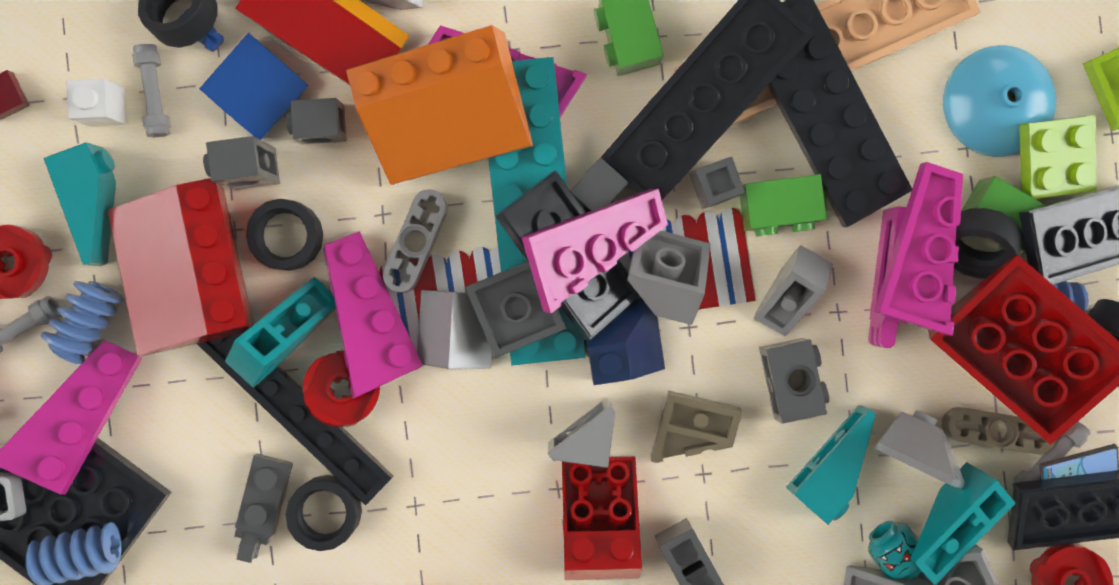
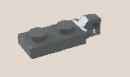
(261, 504)

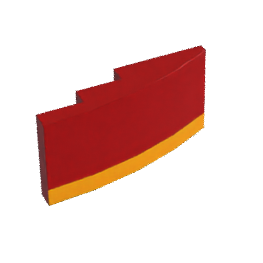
(328, 32)

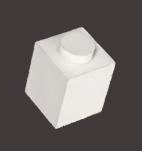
(96, 102)

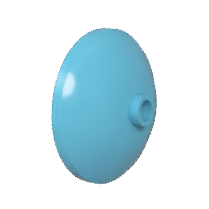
(978, 100)

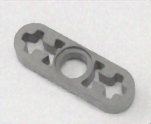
(435, 219)

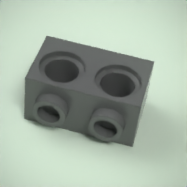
(686, 555)

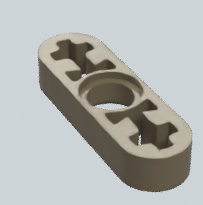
(1010, 441)

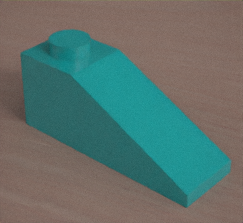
(85, 192)
(280, 332)
(834, 470)
(959, 521)

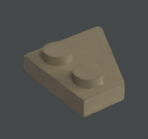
(693, 426)

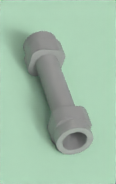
(147, 59)
(39, 313)
(1075, 436)

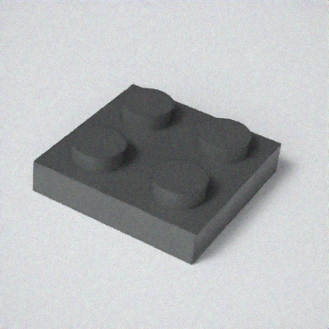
(512, 310)

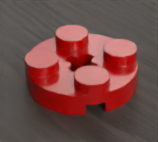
(31, 261)
(320, 397)
(1067, 559)

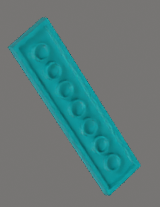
(518, 172)

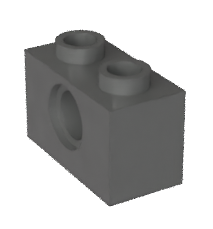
(241, 163)
(778, 363)

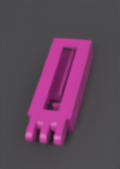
(884, 328)

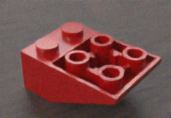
(601, 520)

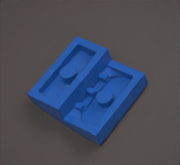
(253, 86)

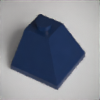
(626, 346)

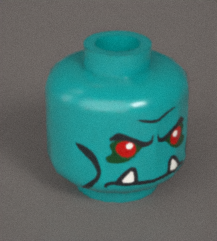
(892, 548)

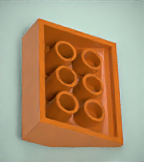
(441, 105)

